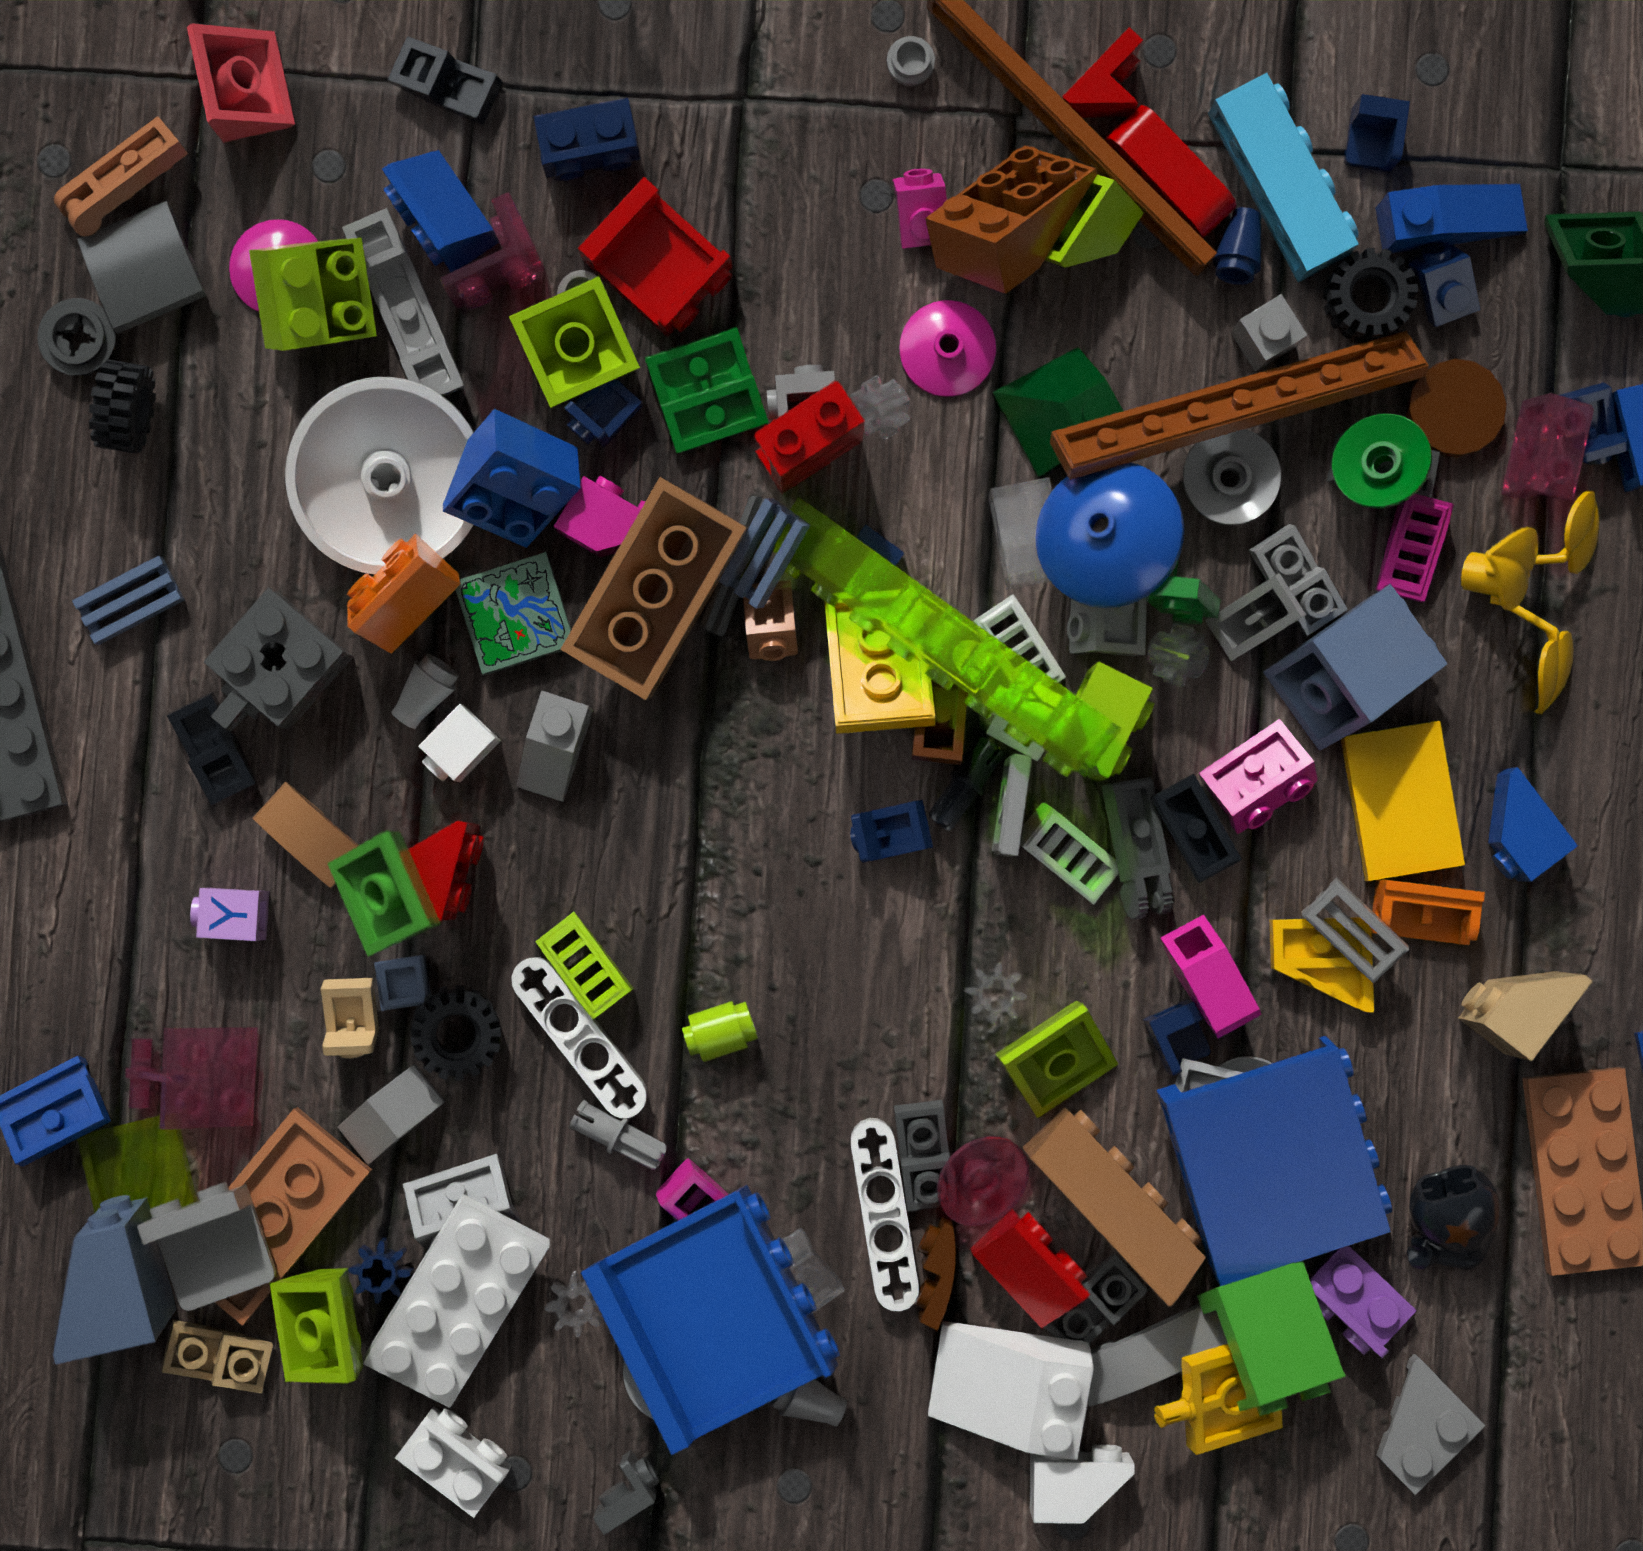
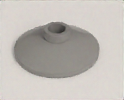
(1256, 474)

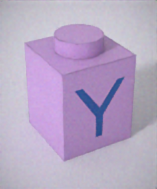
(230, 914)

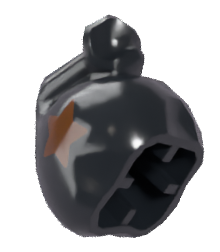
(1454, 1218)

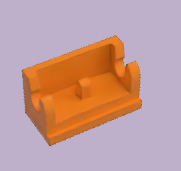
(1429, 911)

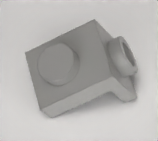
(796, 387)

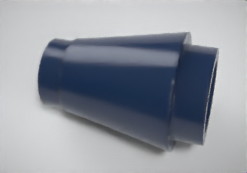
(1240, 248)

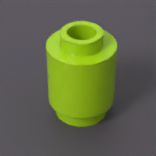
(719, 1030)

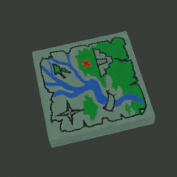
(514, 613)

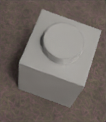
(1268, 333)

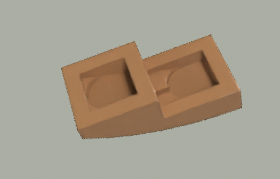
(304, 831)

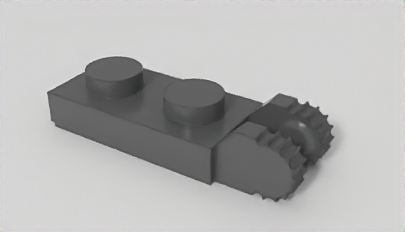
(1138, 847)

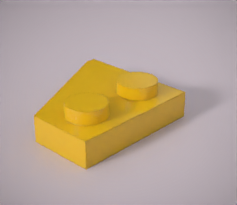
(1311, 959)

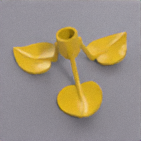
(1506, 574)

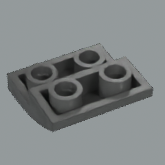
(141, 267)

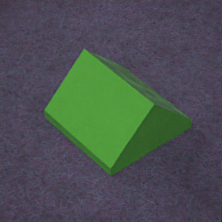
(383, 892)

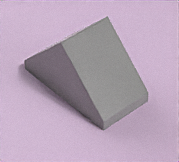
(1255, 617)
(390, 1114)

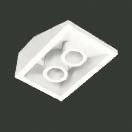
(1013, 1387)

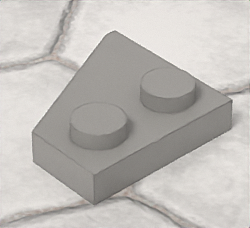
(1425, 1427)

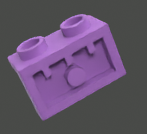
(1360, 1299)

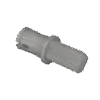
(619, 1136)

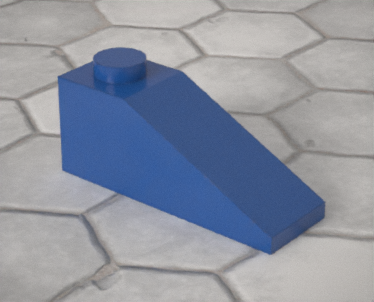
(1449, 215)

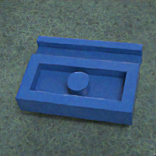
(51, 1111)

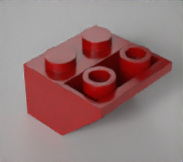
(444, 865)
(1029, 1270)

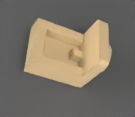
(349, 1017)

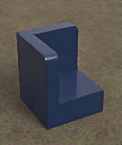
(1376, 133)
(1177, 1035)

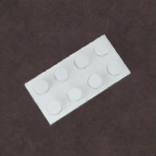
(456, 1301)

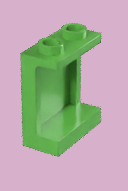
(1275, 1337)

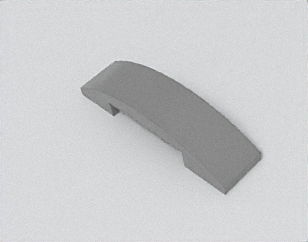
(405, 305)
(1151, 1353)

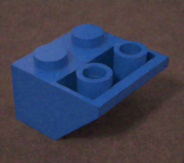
(447, 217)
(512, 479)

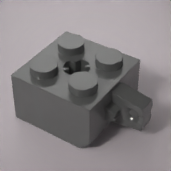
(247, 663)

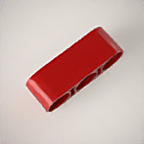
(1172, 170)

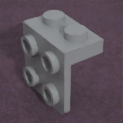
(211, 1245)

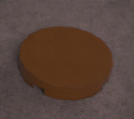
(1457, 407)

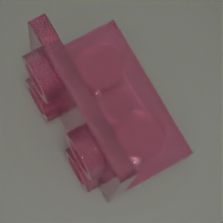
(511, 266)

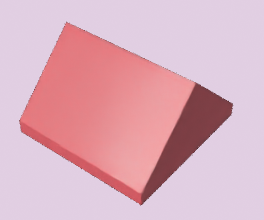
(240, 80)

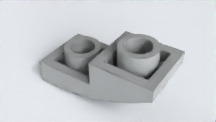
(1311, 585)

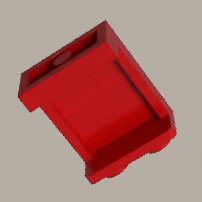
(656, 259)
(809, 436)

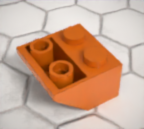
(400, 594)

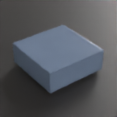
(402, 982)

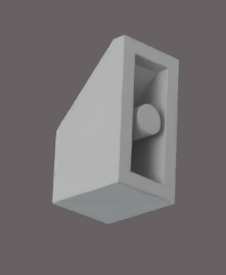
(553, 745)

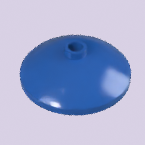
(1128, 556)

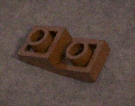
(938, 1258)

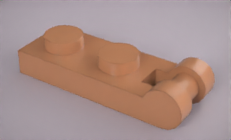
(118, 176)

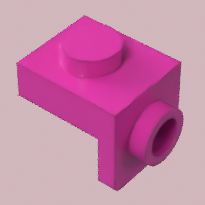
(917, 197)

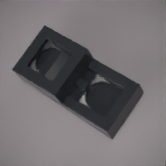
(444, 81)
(212, 750)

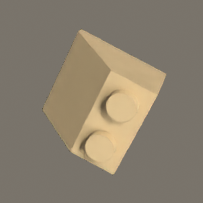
(1522, 1010)

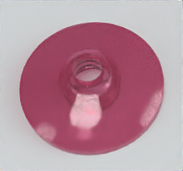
(983, 1180)

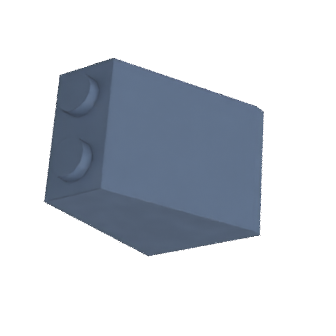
(1355, 668)
(114, 1285)

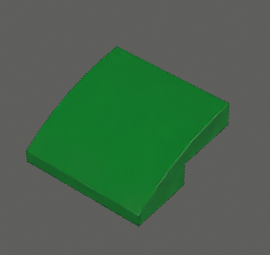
(706, 390)

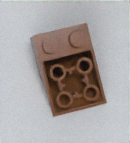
(1008, 218)

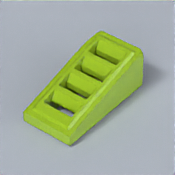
(580, 991)

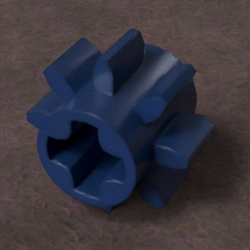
(371, 1279)

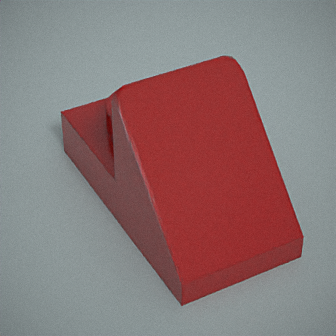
(1098, 91)

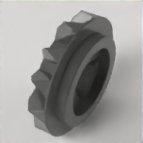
(65, 319)

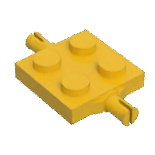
(1211, 1405)

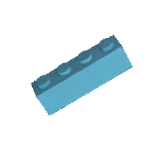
(1284, 177)

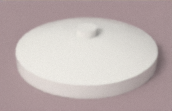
(376, 470)

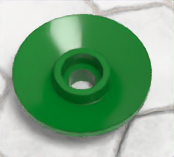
(1376, 441)

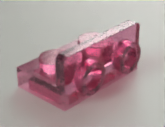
(1548, 447)

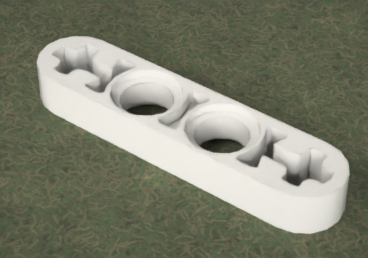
(573, 1042)
(888, 1213)

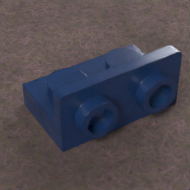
(587, 139)

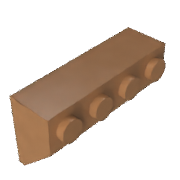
(654, 589)
(1116, 1204)

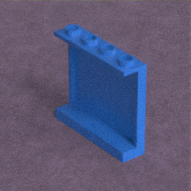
(1277, 1163)
(711, 1317)

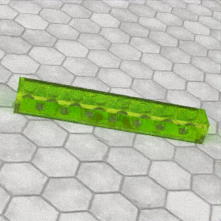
(950, 643)

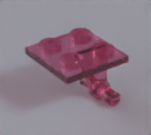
(203, 1076)

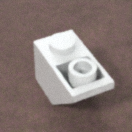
(1075, 1489)

